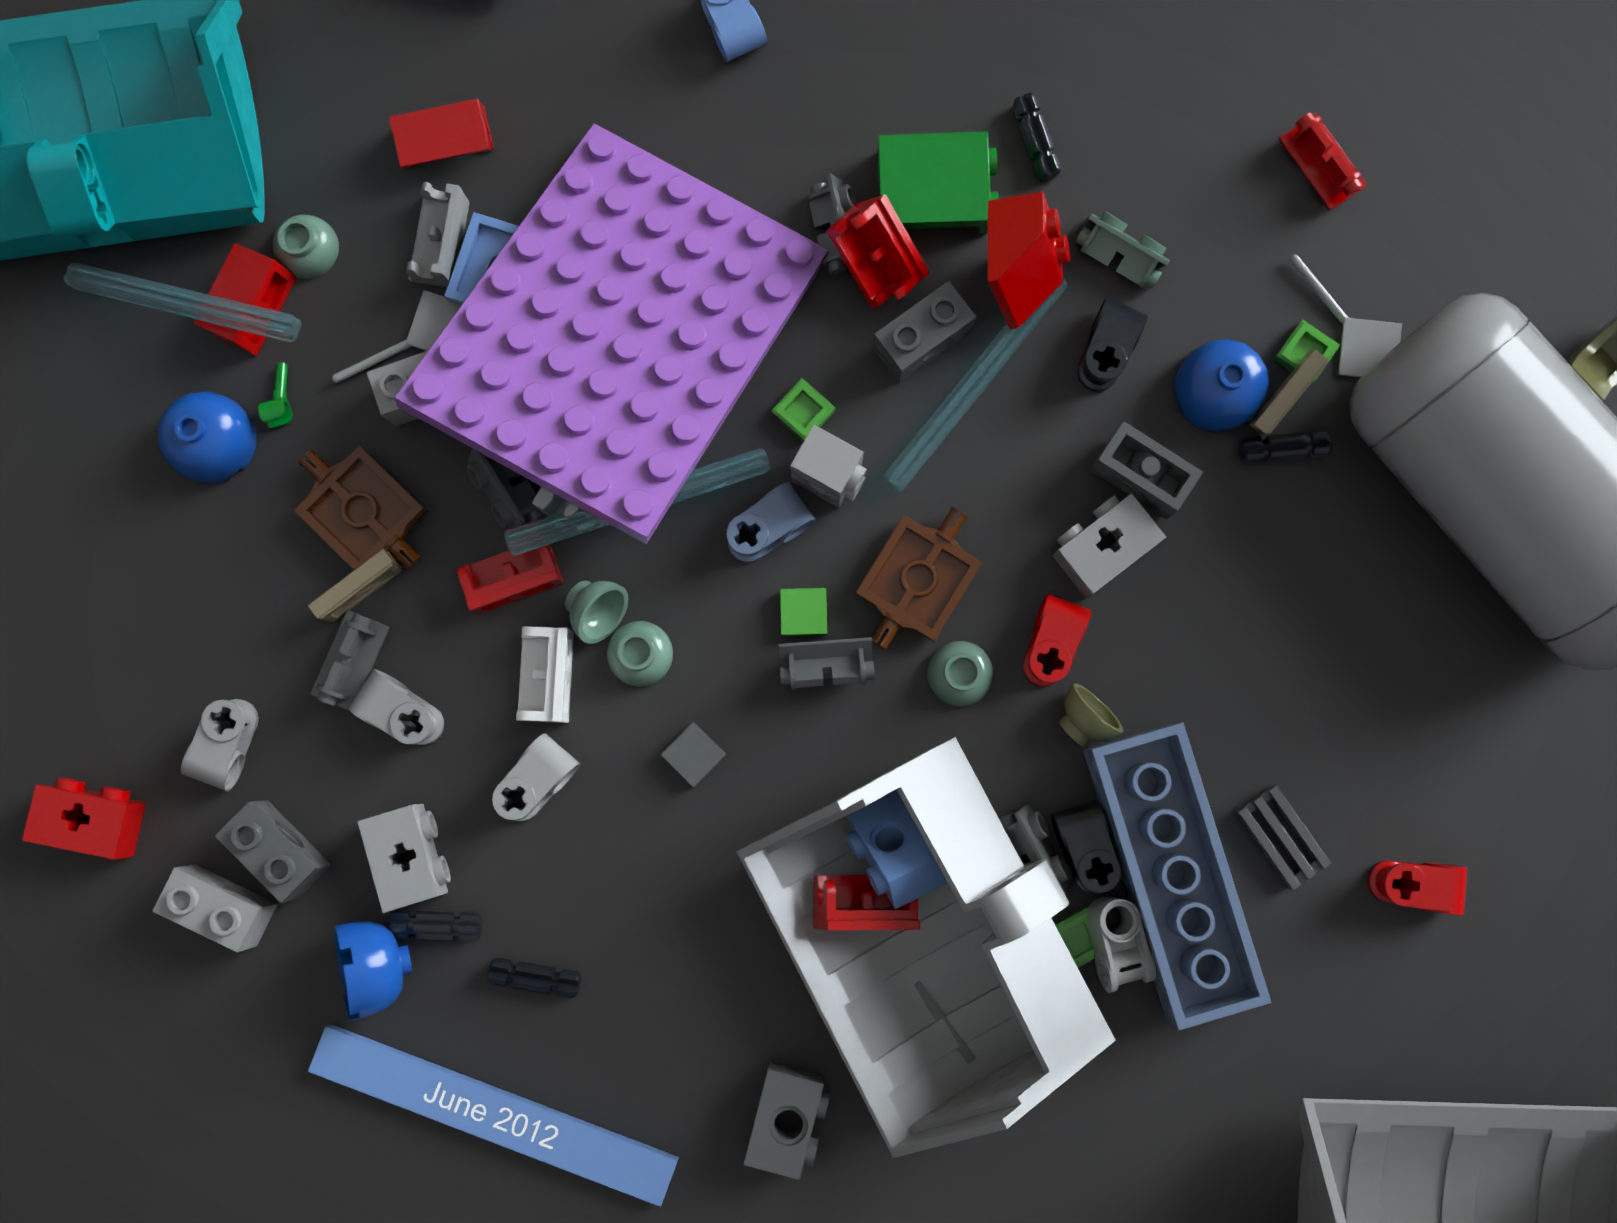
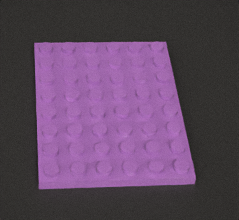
(614, 332)

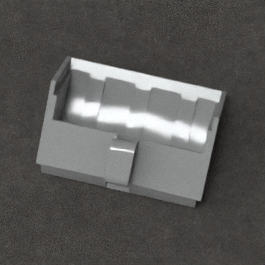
(979, 953)
(1456, 1162)

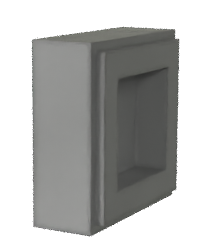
(693, 754)

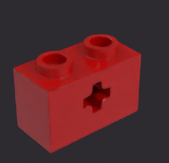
(58, 821)

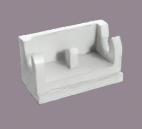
(545, 674)

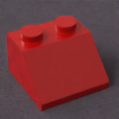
(1024, 254)

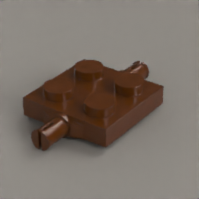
(360, 509)
(919, 578)

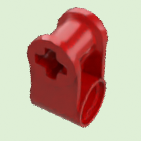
(1058, 632)
(1423, 886)

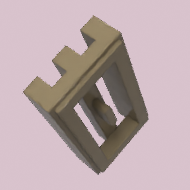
(1289, 392)
(356, 587)

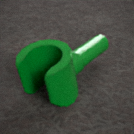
(277, 411)

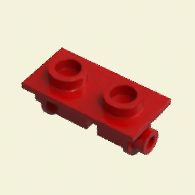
(1322, 161)

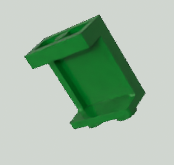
(938, 178)

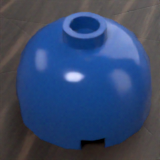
(1221, 385)
(206, 437)
(369, 967)

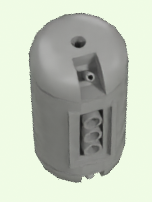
(1507, 464)

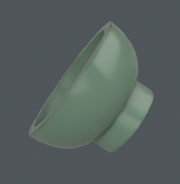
(306, 246)
(596, 609)
(639, 653)
(960, 673)

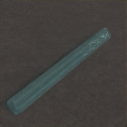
(183, 302)
(964, 396)
(701, 480)

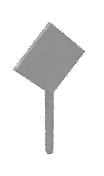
(429, 322)
(1361, 339)

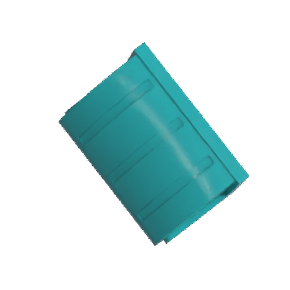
(125, 126)

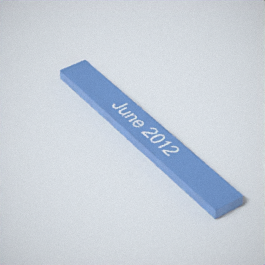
(493, 1114)

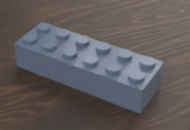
(1177, 876)

